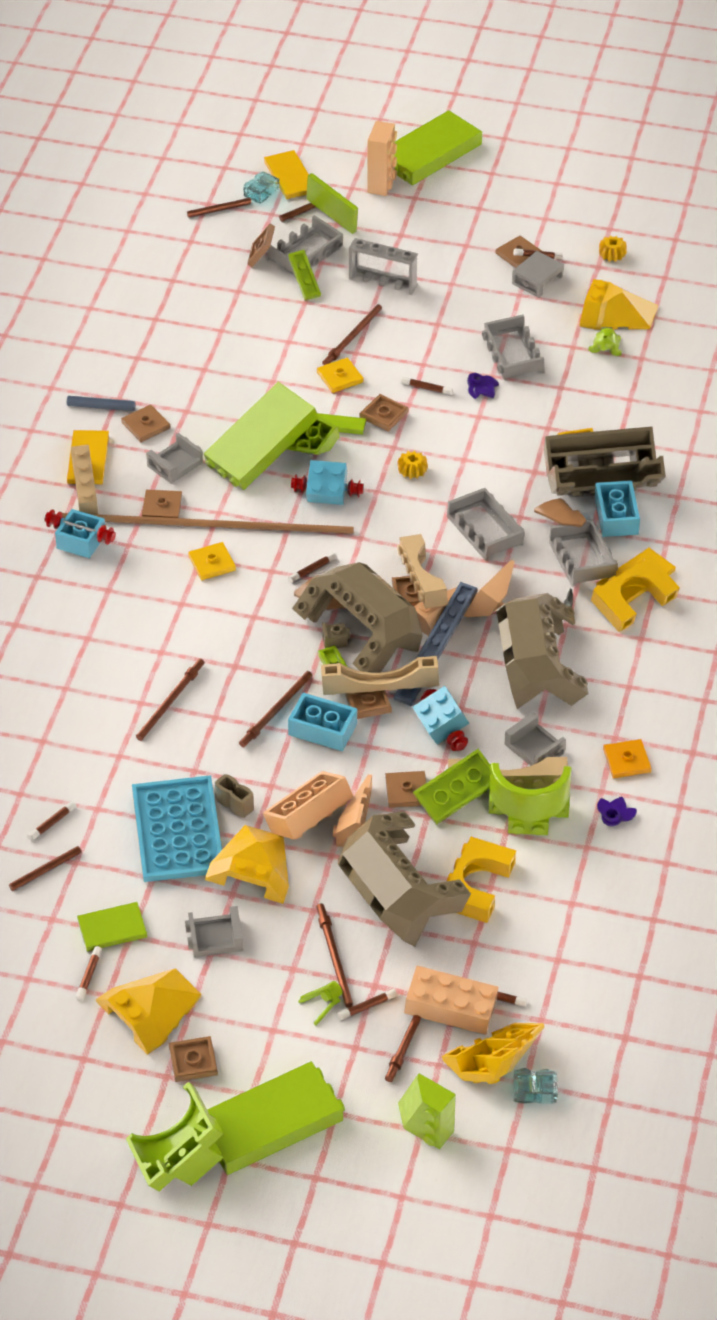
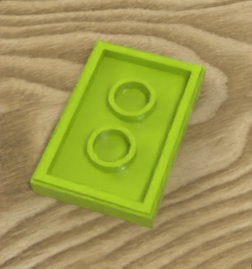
(112, 926)

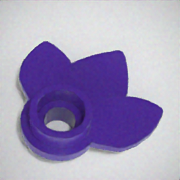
(481, 385)
(615, 811)

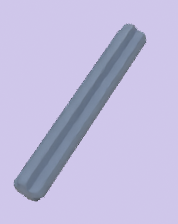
(101, 403)

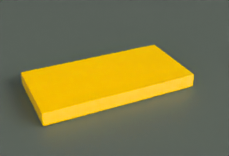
(290, 172)
(98, 448)
(633, 592)

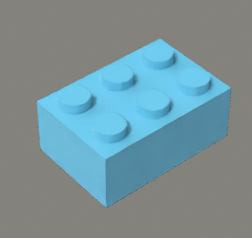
(617, 508)
(322, 721)

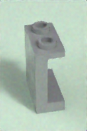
(536, 273)
(176, 459)
(532, 741)
(215, 934)

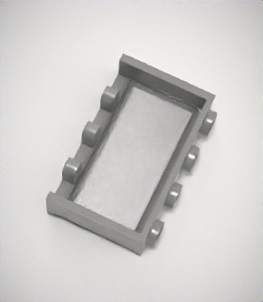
(317, 241)
(383, 262)
(512, 347)
(484, 523)
(582, 552)

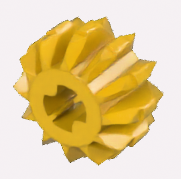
(612, 248)
(412, 464)

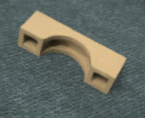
(84, 479)

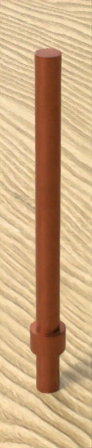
(335, 352)
(190, 675)
(254, 731)
(325, 924)
(397, 1060)

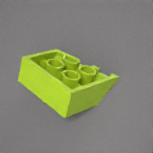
(317, 438)
(428, 1111)

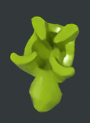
(606, 340)

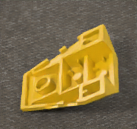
(615, 307)
(254, 858)
(152, 1006)
(495, 1055)

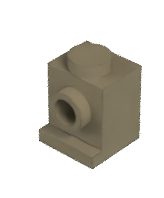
(335, 635)

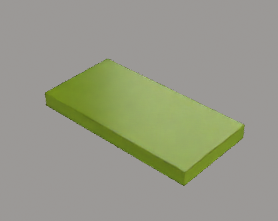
(332, 203)
(455, 787)

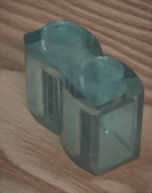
(261, 187)
(535, 1086)

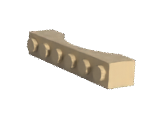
(430, 588)
(417, 674)
(535, 776)

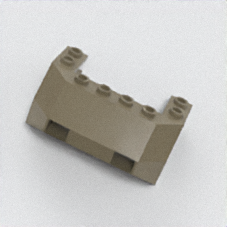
(596, 463)
(373, 603)
(531, 649)
(391, 881)

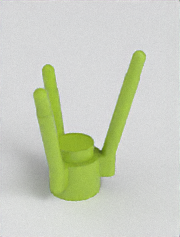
(328, 993)

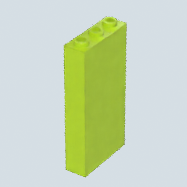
(434, 146)
(260, 436)
(275, 1116)

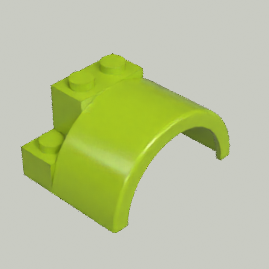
(529, 808)
(181, 1151)

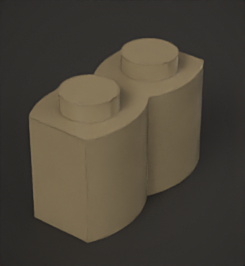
(234, 795)

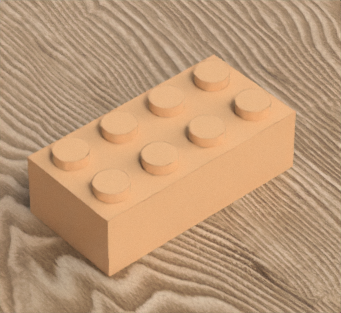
(381, 158)
(308, 805)
(451, 1000)

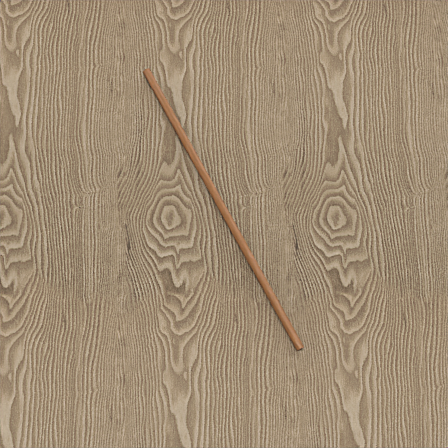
(225, 524)

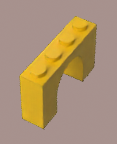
(644, 574)
(482, 856)

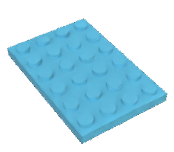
(176, 827)

